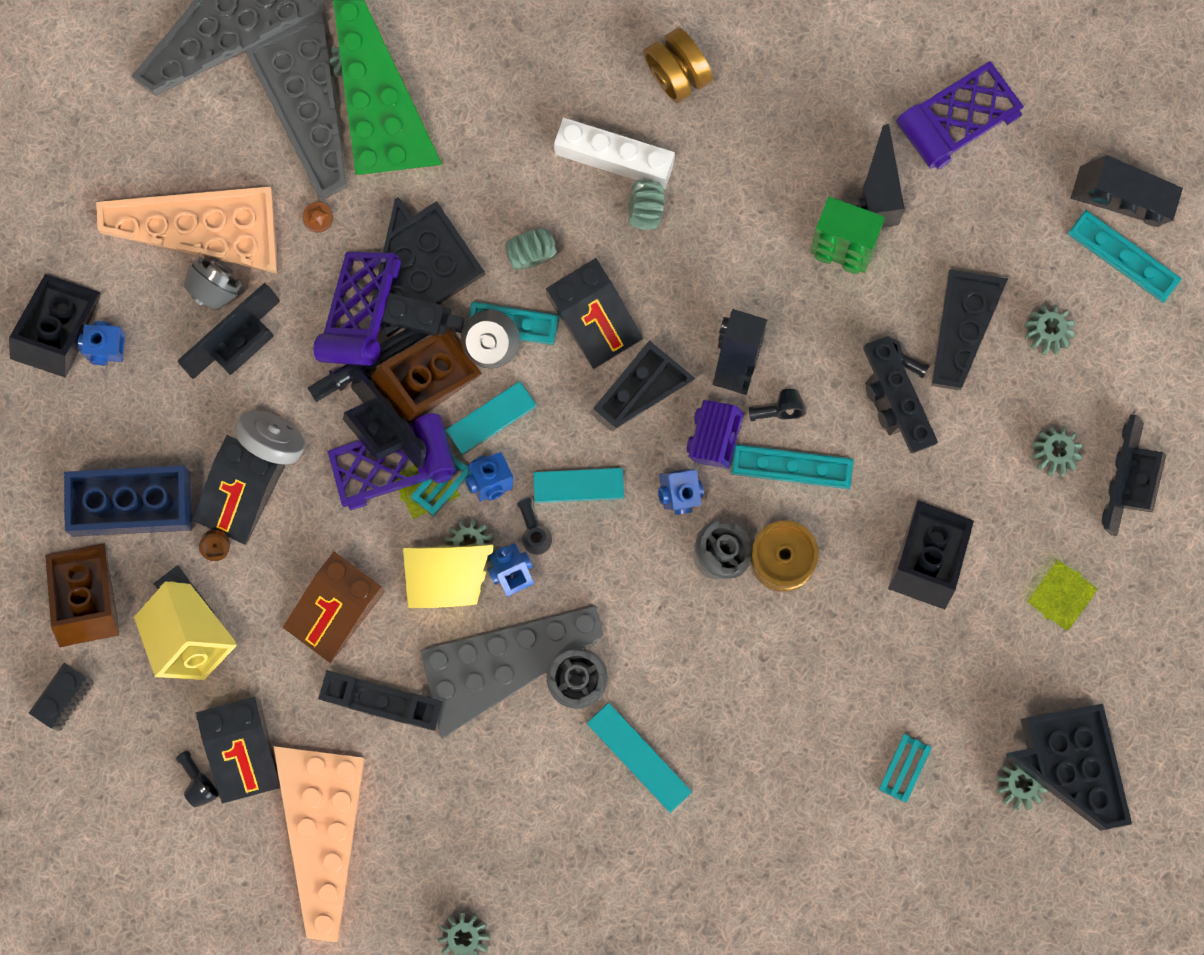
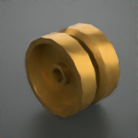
(678, 65)
(784, 574)

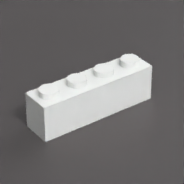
(613, 152)

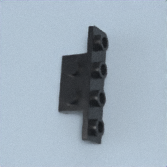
(234, 337)
(895, 397)
(379, 425)
(1135, 478)

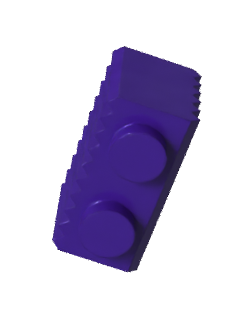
(714, 434)

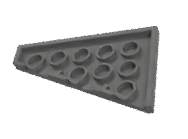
(214, 33)

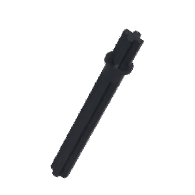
(344, 374)

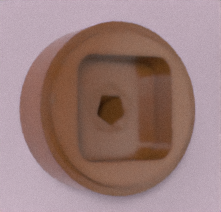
(317, 217)

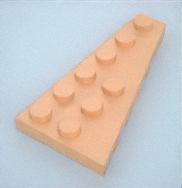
(220, 224)
(320, 813)

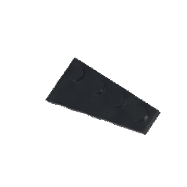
(964, 320)

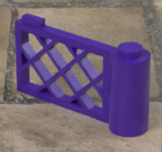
(932, 139)
(356, 345)
(437, 463)

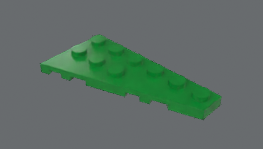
(380, 111)

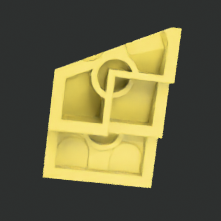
(444, 574)

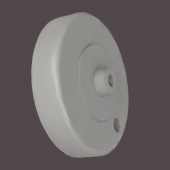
(269, 437)

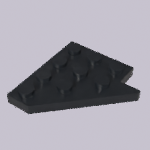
(431, 257)
(1076, 762)

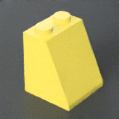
(182, 633)

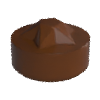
(214, 545)

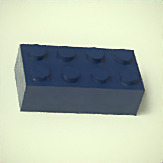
(127, 501)

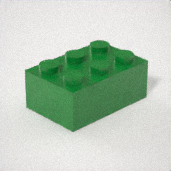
(846, 235)

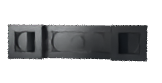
(380, 701)

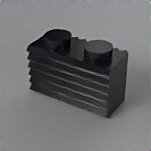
(61, 697)

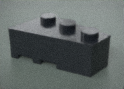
(1127, 191)
(740, 346)
(640, 386)

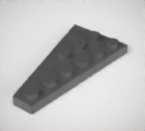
(300, 88)
(493, 666)

